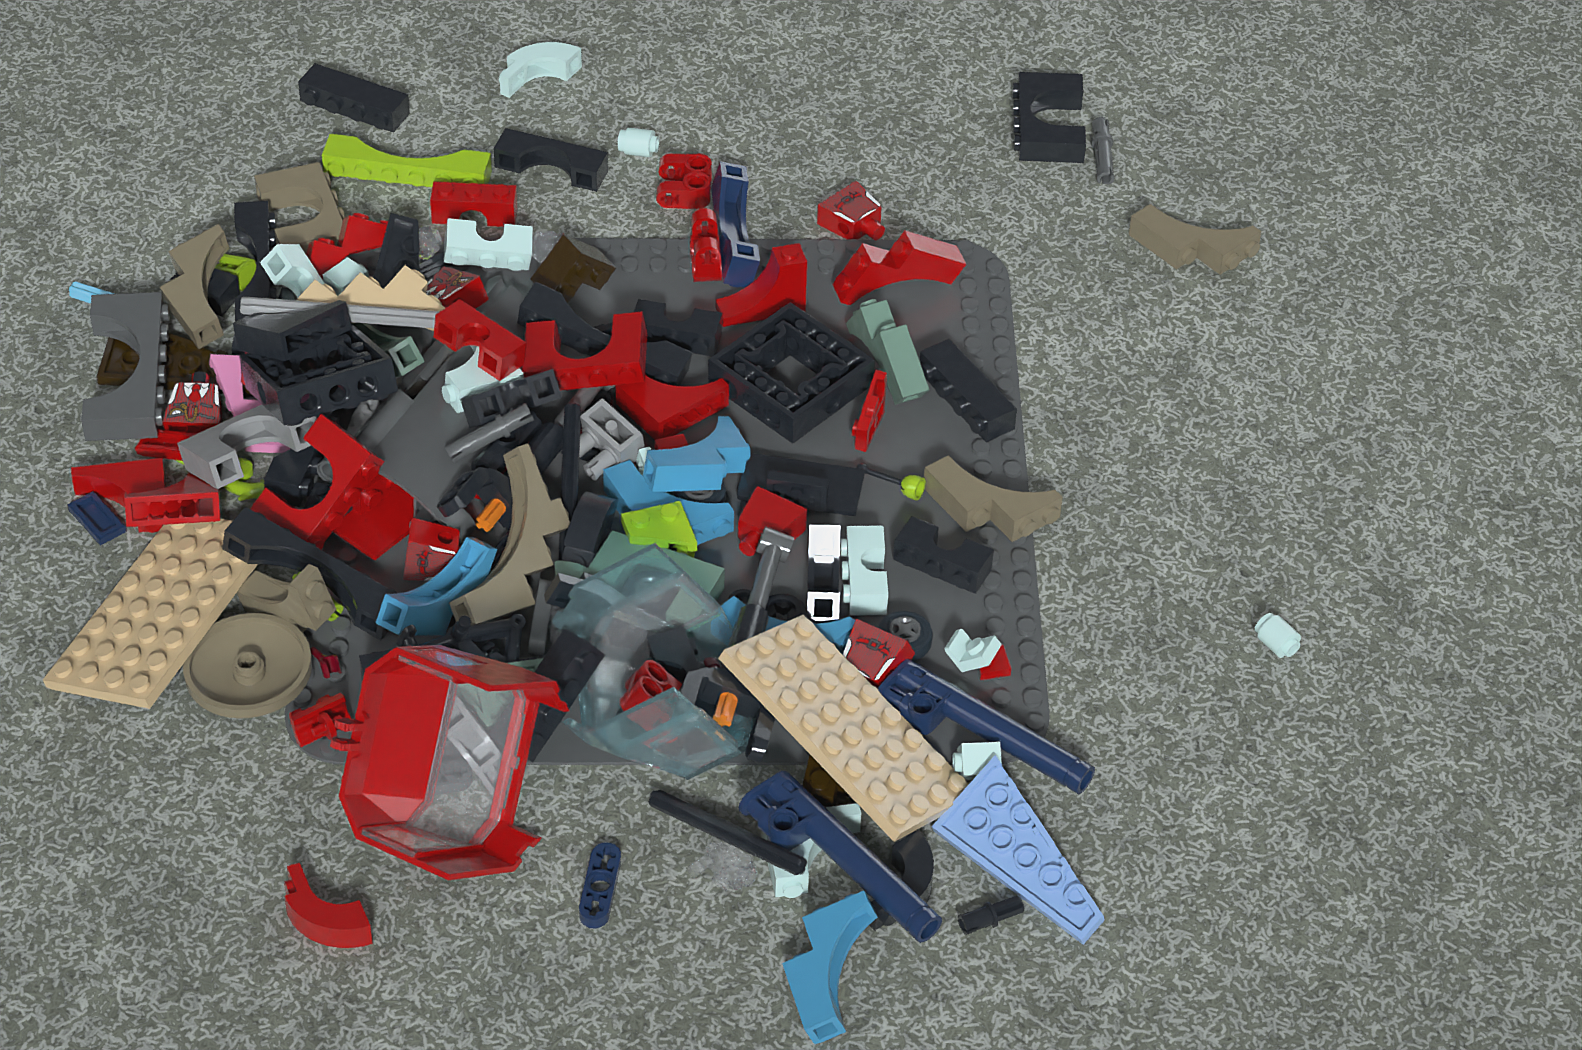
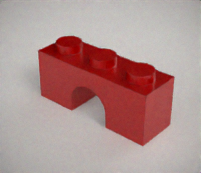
(494, 201)
(498, 348)

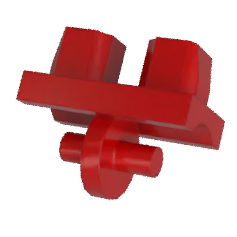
(319, 719)

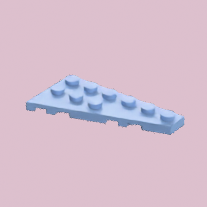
(1010, 843)

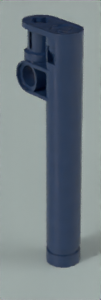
(928, 699)
(794, 815)

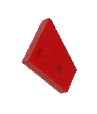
(871, 412)

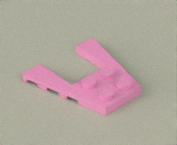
(228, 379)

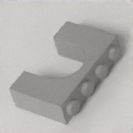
(213, 453)

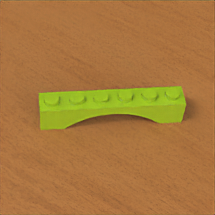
(353, 158)

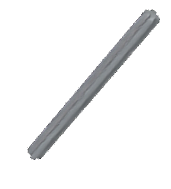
(357, 313)

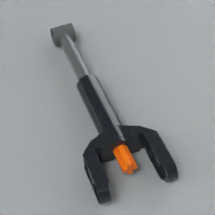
(495, 487)
(720, 685)

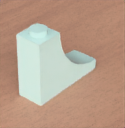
(471, 380)
(794, 885)

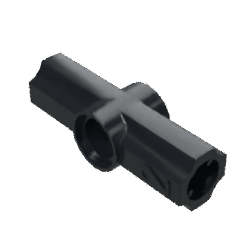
(493, 454)

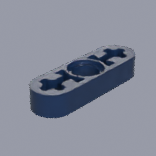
(594, 874)

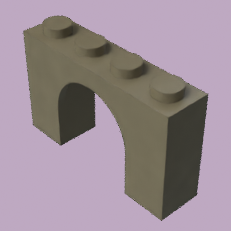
(302, 187)

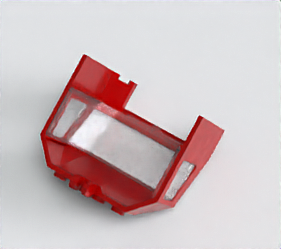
(442, 758)

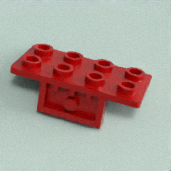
(378, 518)

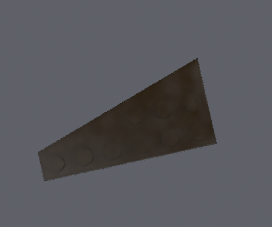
(182, 361)

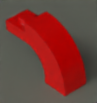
(323, 921)

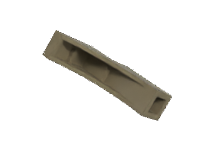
(1182, 243)
(189, 292)
(976, 502)
(299, 602)

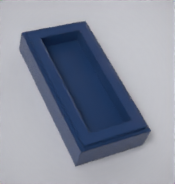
(96, 518)

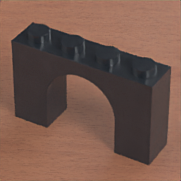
(1039, 139)

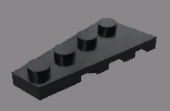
(398, 248)

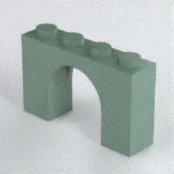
(617, 548)

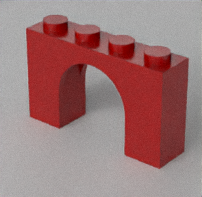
(617, 364)
(352, 470)

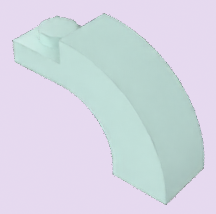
(537, 61)

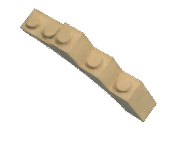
(404, 291)

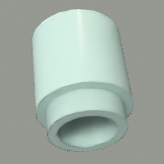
(638, 142)
(1278, 635)

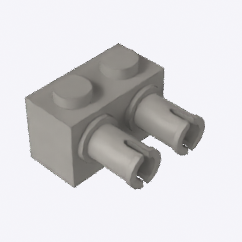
(611, 435)

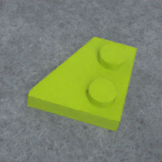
(659, 525)

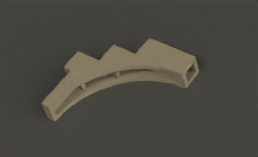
(526, 553)

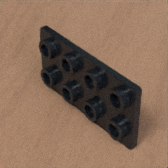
(804, 483)

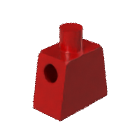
(771, 511)

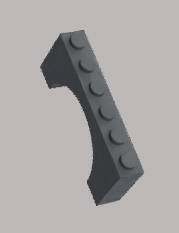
(133, 407)

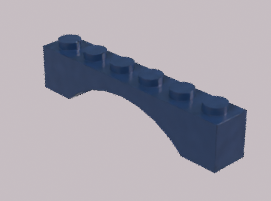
(729, 197)

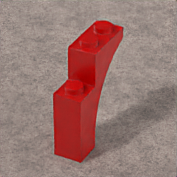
(908, 259)

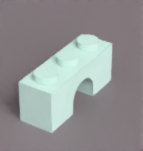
(466, 247)
(290, 267)
(865, 588)

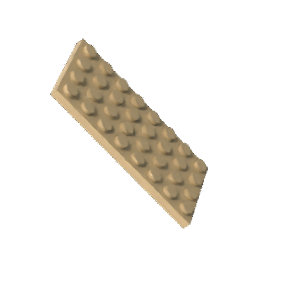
(153, 617)
(846, 726)

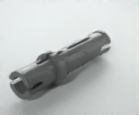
(1102, 143)
(490, 432)

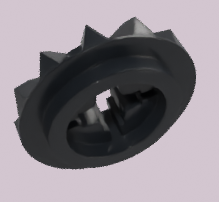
(785, 605)

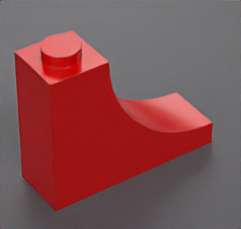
(779, 283)
(669, 409)
(120, 478)
(180, 503)

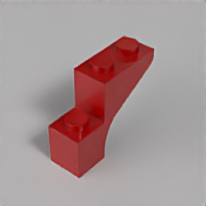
(356, 236)

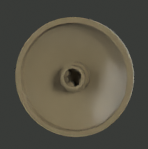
(248, 666)

